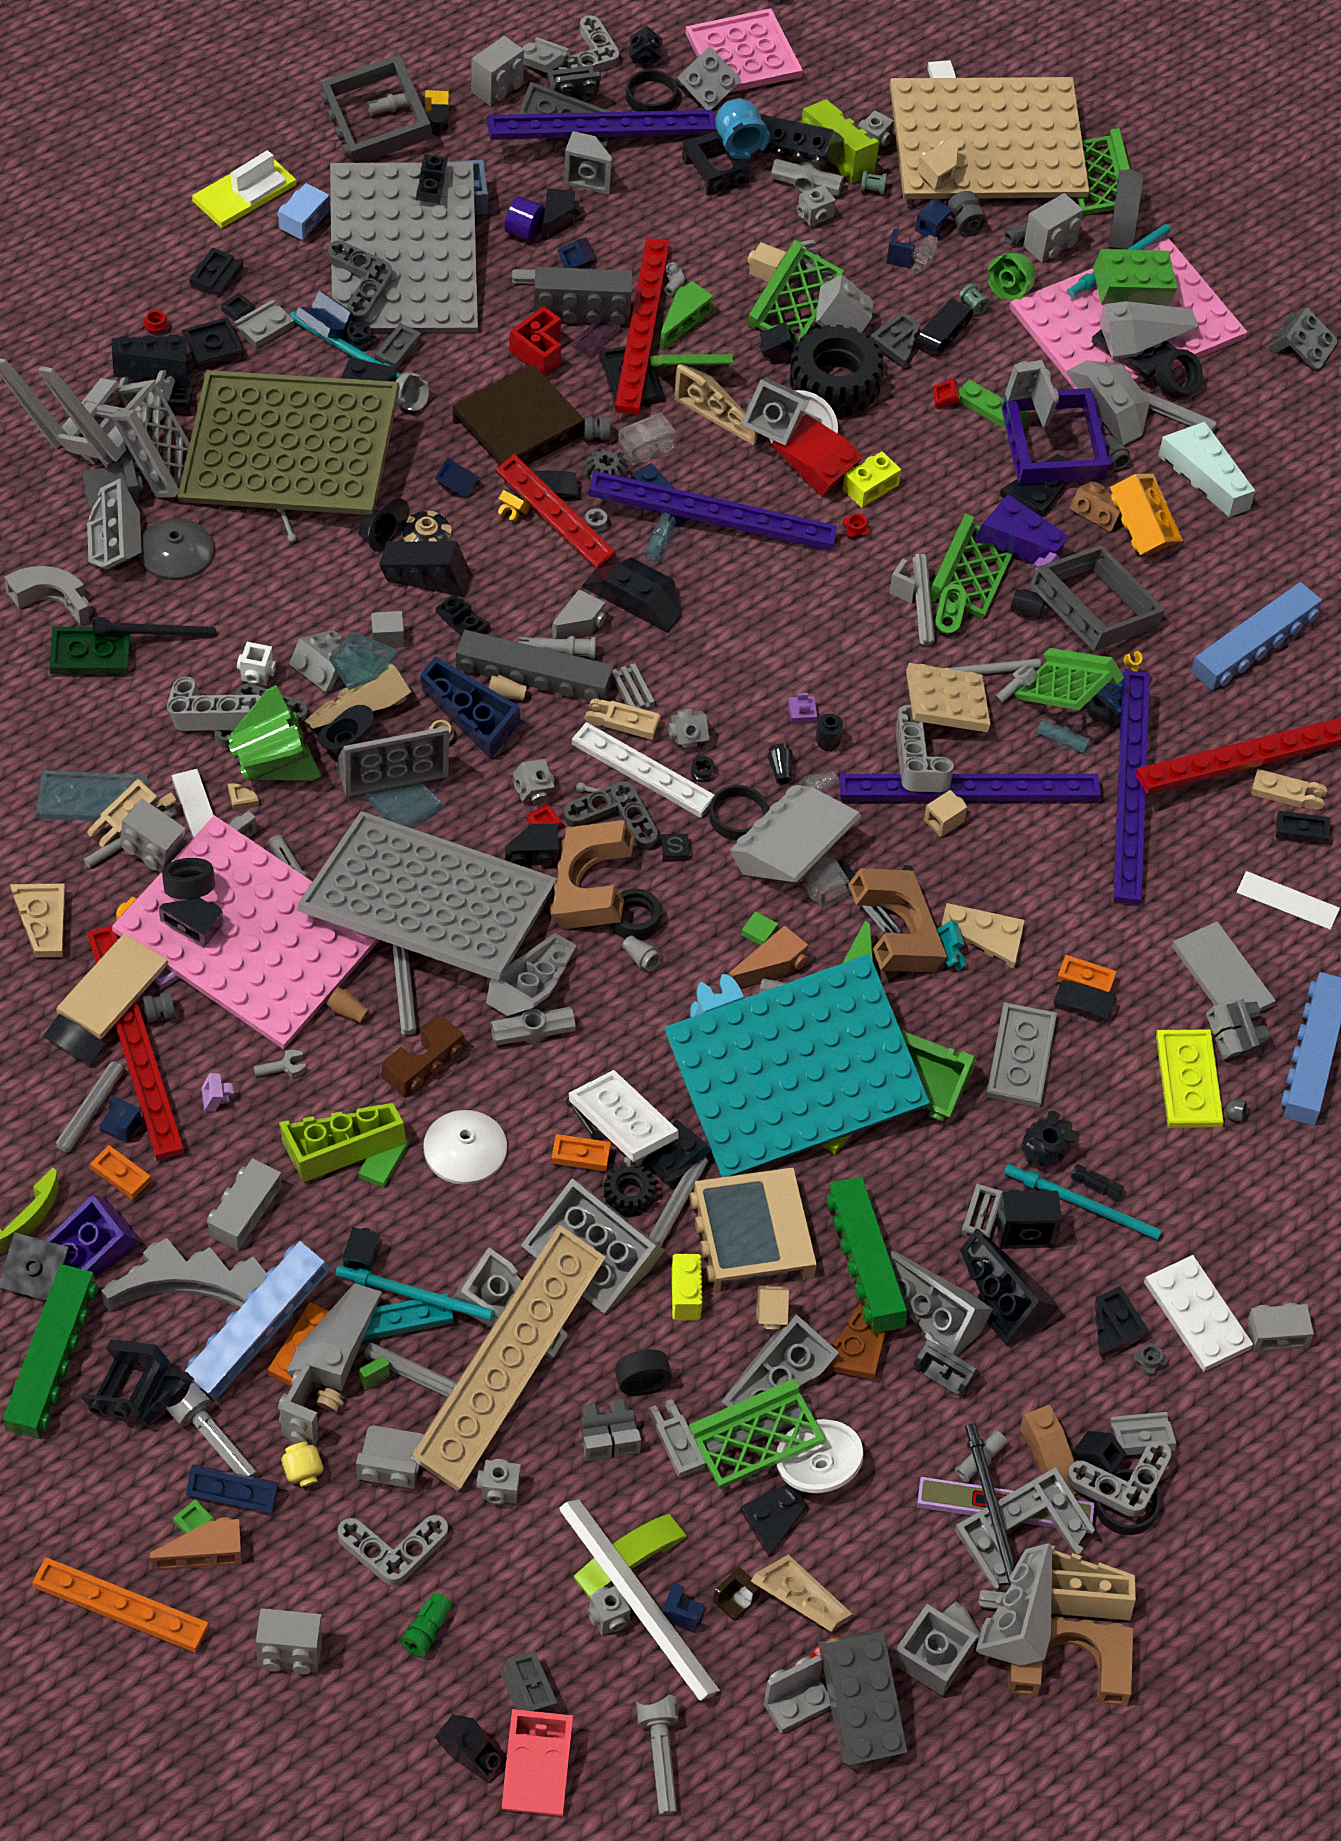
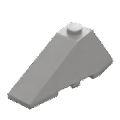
(531, 976)
(337, 1338)

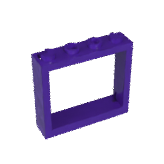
(1062, 470)

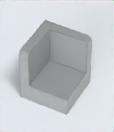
(903, 583)
(388, 628)

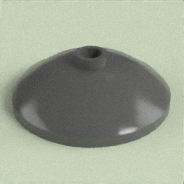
(176, 549)

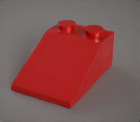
(819, 454)

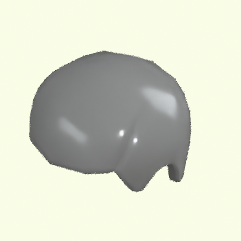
(413, 392)

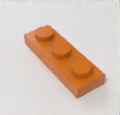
(308, 1321)

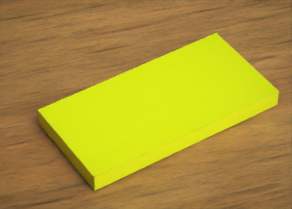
(226, 206)
(1189, 1078)

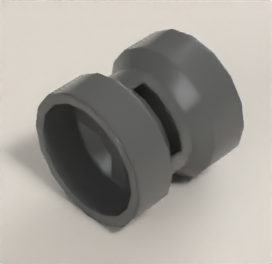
(596, 428)
(158, 1007)

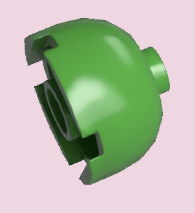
(1011, 276)

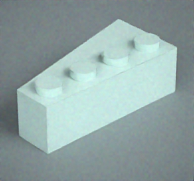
(1209, 467)

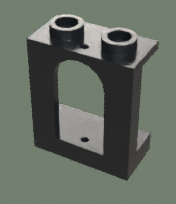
(708, 145)
(127, 1355)

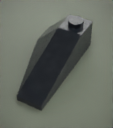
(1016, 1298)

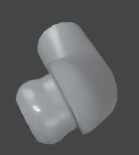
(675, 277)

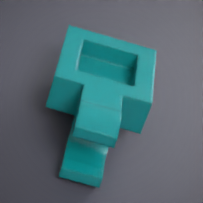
(952, 940)

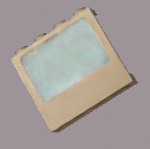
(752, 1226)

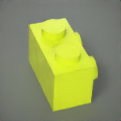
(871, 479)

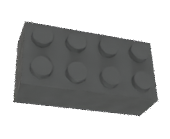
(584, 294)
(862, 1696)

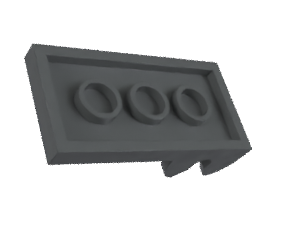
(547, 101)

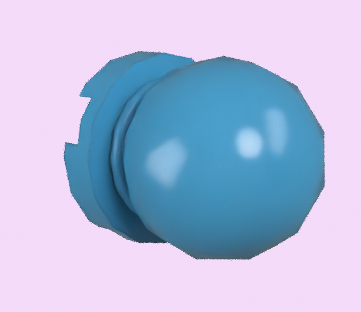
(741, 128)

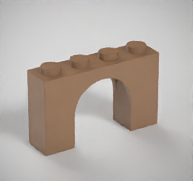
(580, 850)
(902, 894)
(1107, 1644)

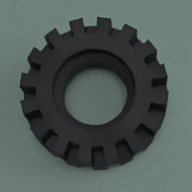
(629, 1175)

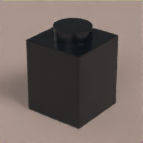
(778, 343)
(361, 1249)
(1100, 1450)

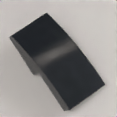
(432, 178)
(560, 482)
(460, 617)
(1085, 999)
(74, 1040)

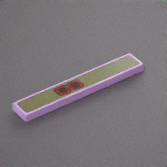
(969, 1500)

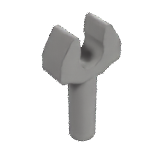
(1023, 677)
(285, 1065)

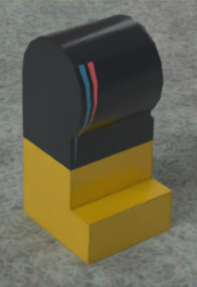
(437, 107)

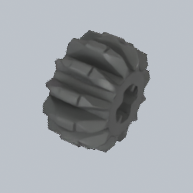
(606, 462)

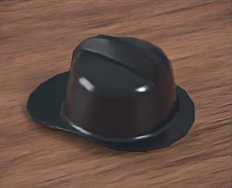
(384, 524)
(346, 729)

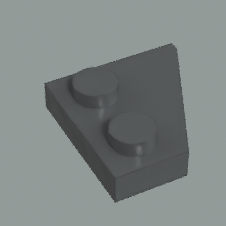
(897, 337)

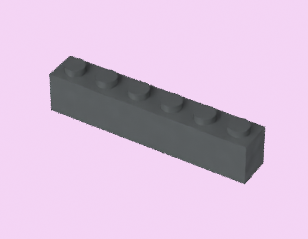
(534, 666)

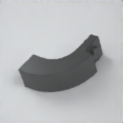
(1125, 209)

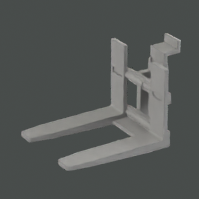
(100, 440)

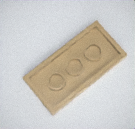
(112, 986)

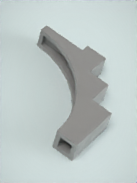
(168, 1272)

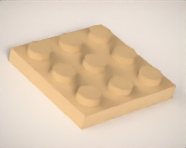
(947, 697)

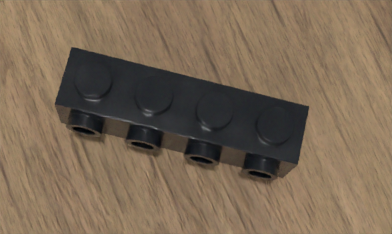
(802, 141)

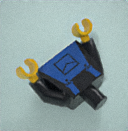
(1107, 702)

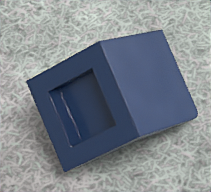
(931, 218)
(576, 253)
(899, 253)
(456, 477)
(121, 1120)
(681, 1610)

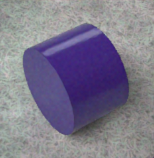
(524, 218)

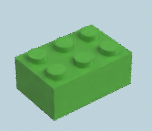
(1135, 276)

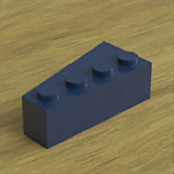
(471, 705)

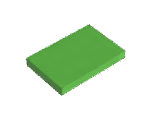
(691, 360)

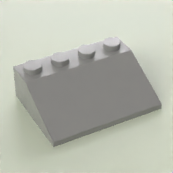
(394, 761)
(793, 834)
(626, 1248)

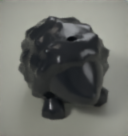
(1048, 1140)

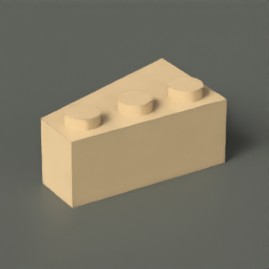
(1090, 1589)

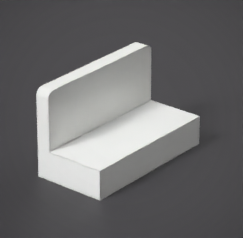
(256, 178)

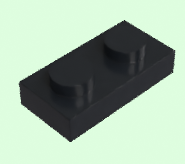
(1302, 827)

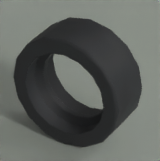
(1192, 367)
(188, 878)
(644, 930)
(643, 1372)

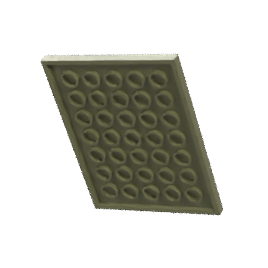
(289, 442)

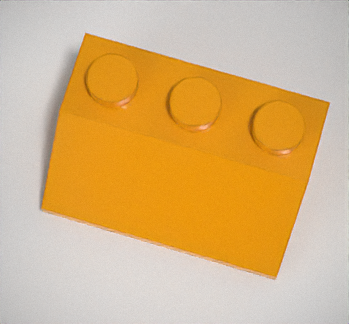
(1145, 513)

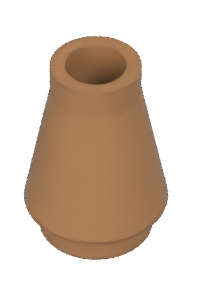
(346, 1004)

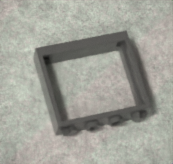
(389, 141)
(1071, 609)

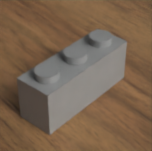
(244, 1204)

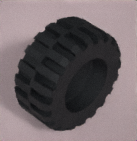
(841, 348)

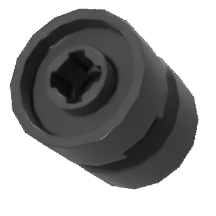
(967, 213)

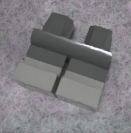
(1236, 1028)
(609, 1431)

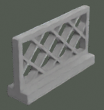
(145, 448)

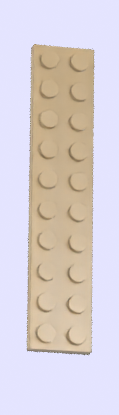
(507, 1358)

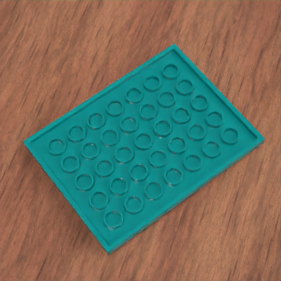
(796, 1066)

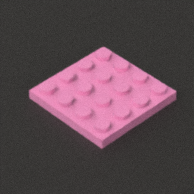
(750, 46)

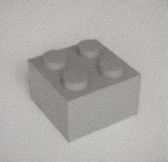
(497, 71)
(1053, 228)
(151, 835)
(289, 1641)
(934, 1649)

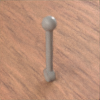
(291, 536)
(581, 787)

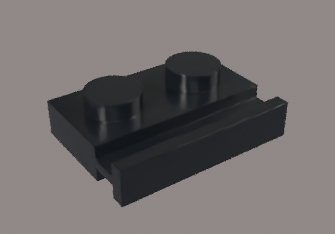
(216, 272)

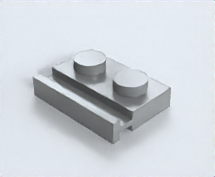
(544, 55)
(264, 324)
(1139, 1430)

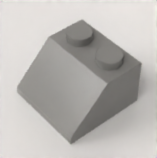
(587, 164)
(843, 305)
(775, 411)

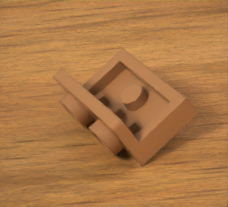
(1096, 505)

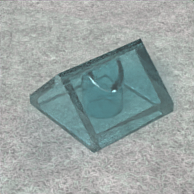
(361, 659)

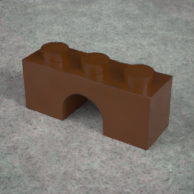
(409, 1071)

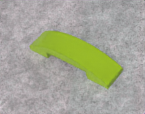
(32, 1216)
(634, 1548)

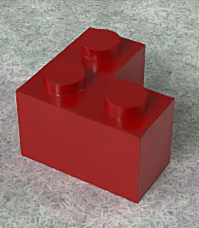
(536, 340)

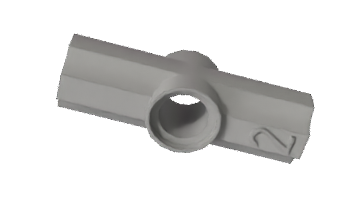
(806, 176)
(519, 1028)

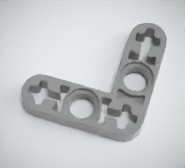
(602, 55)
(1123, 1490)
(388, 1556)

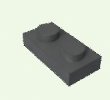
(398, 345)

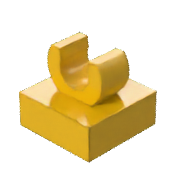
(512, 503)

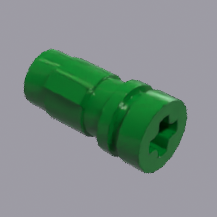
(422, 1632)

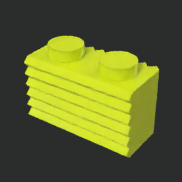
(686, 1287)

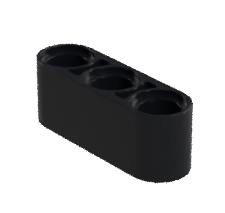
(944, 327)

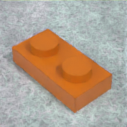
(1086, 973)
(581, 1152)
(120, 1172)

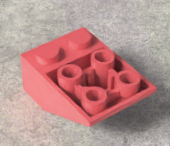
(537, 1762)

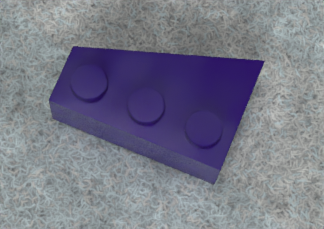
(1021, 531)

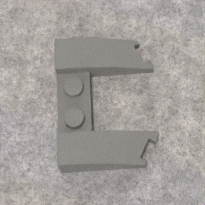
(1044, 1493)

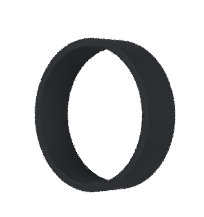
(656, 76)
(730, 791)
(1124, 1529)

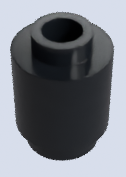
(1029, 604)
(829, 731)

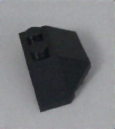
(638, 591)

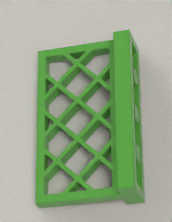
(1117, 159)
(780, 280)
(951, 564)
(1072, 667)
(752, 1411)

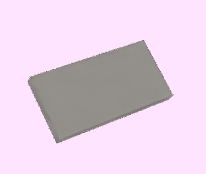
(1221, 968)
(1021, 1055)

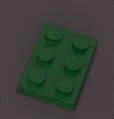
(78, 652)

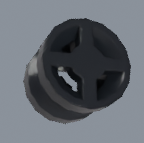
(359, 335)

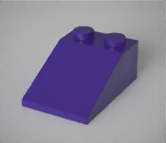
(94, 1236)

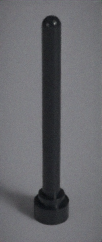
(103, 627)

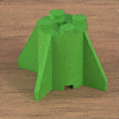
(271, 742)

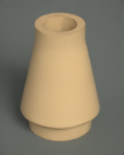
(507, 688)

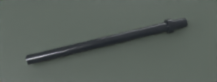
(976, 1446)

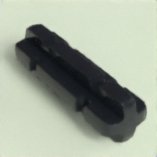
(1097, 1182)

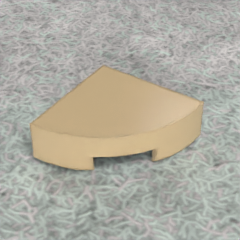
(242, 797)
(165, 802)

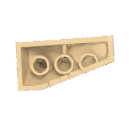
(378, 694)

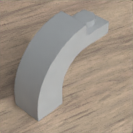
(48, 583)

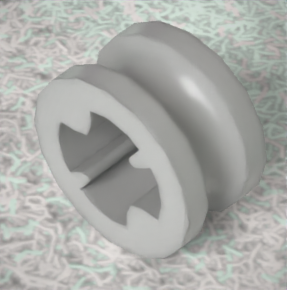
(598, 514)

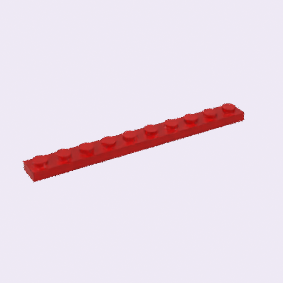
(642, 326)
(1240, 756)
(142, 1065)

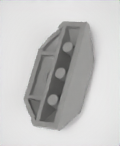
(1118, 397)
(113, 527)

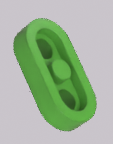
(950, 610)

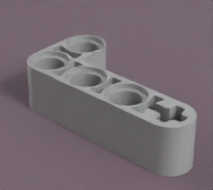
(206, 712)
(916, 769)

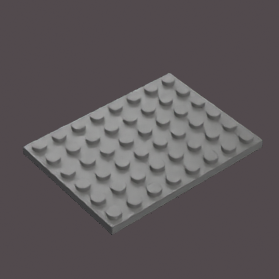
(421, 240)
(428, 895)

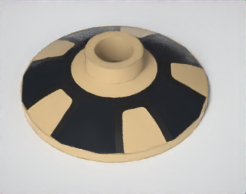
(426, 527)

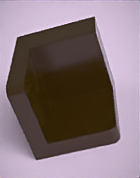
(736, 1594)

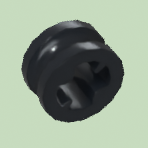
(699, 763)

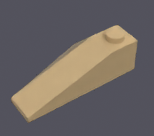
(709, 399)

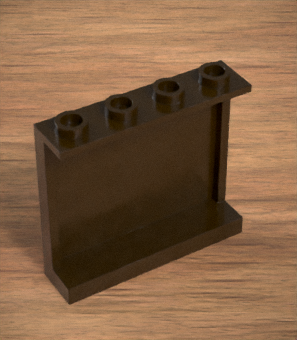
(520, 417)

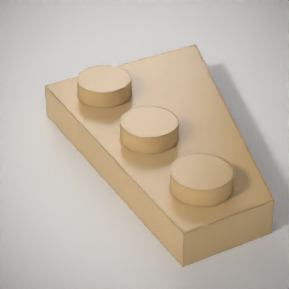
(42, 916)
(989, 931)
(802, 1592)

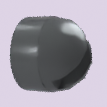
(1237, 1110)

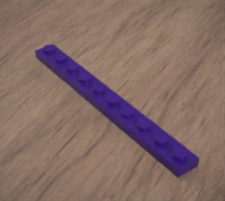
(601, 124)
(712, 510)
(976, 787)
(1130, 792)

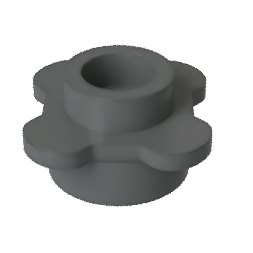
(1153, 1351)

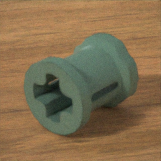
(873, 182)
(974, 299)

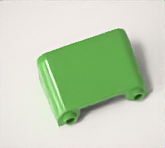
(941, 1074)

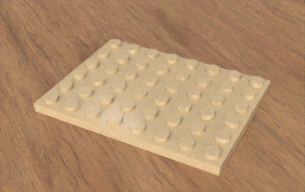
(1011, 132)

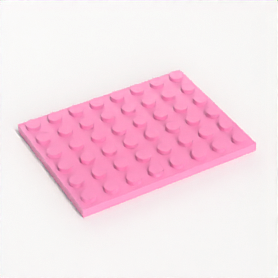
(1066, 323)
(267, 957)

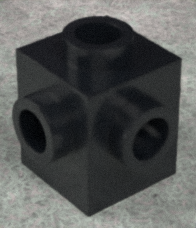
(645, 47)

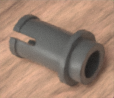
(1015, 234)

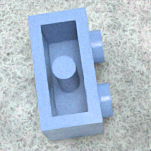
(304, 211)

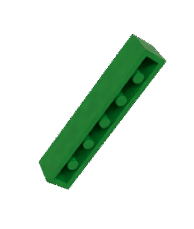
(866, 1255)
(49, 1352)

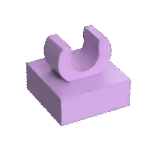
(215, 1092)

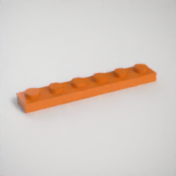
(120, 1605)

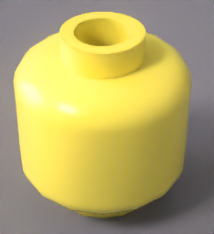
(302, 1464)

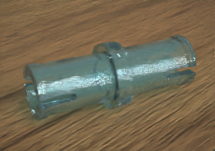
(659, 537)
(1063, 736)

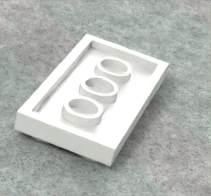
(623, 1115)
(1198, 1313)

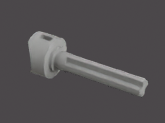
(193, 1410)
(658, 1718)

